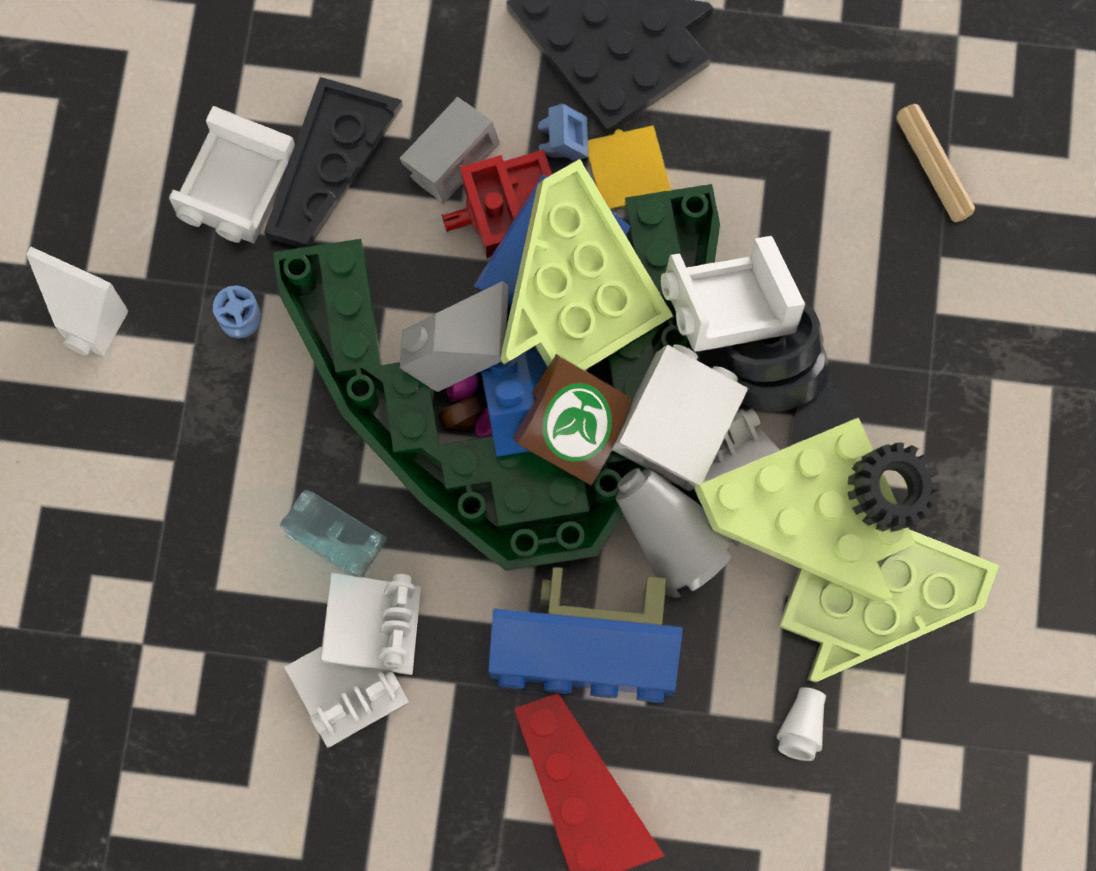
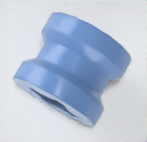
(233, 302)

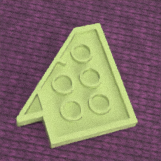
(578, 278)

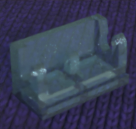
(332, 534)

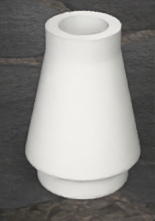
(803, 727)

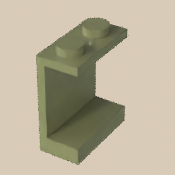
(651, 608)

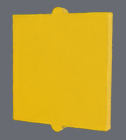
(627, 165)

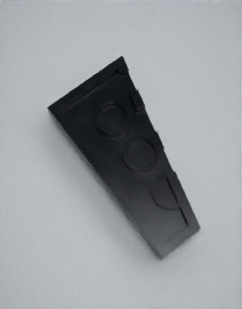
(328, 155)

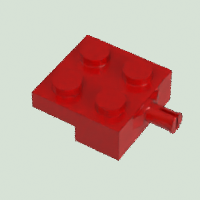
(495, 195)

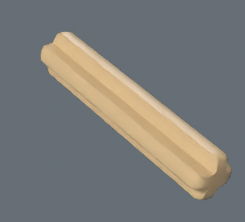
(935, 163)

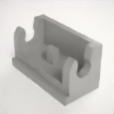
(451, 141)

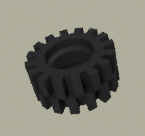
(917, 480)

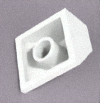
(80, 304)

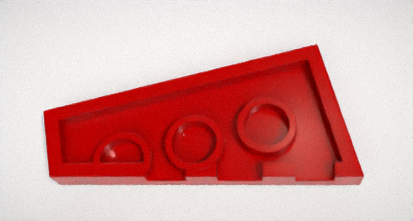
(584, 801)

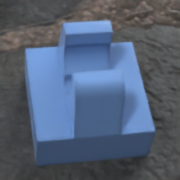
(566, 133)

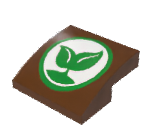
(573, 419)

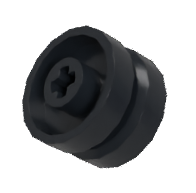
(782, 369)

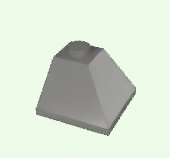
(457, 339)

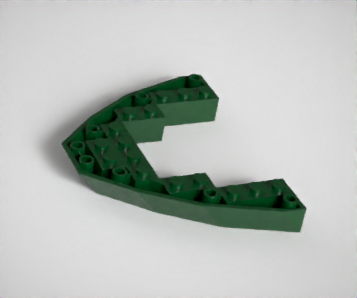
(506, 505)

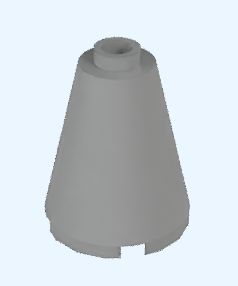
(672, 531)

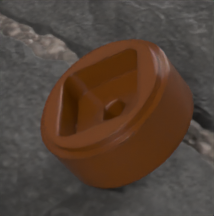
(461, 414)

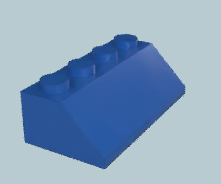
(584, 654)

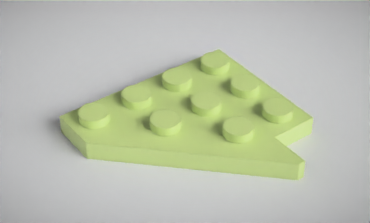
(801, 510)
(928, 588)

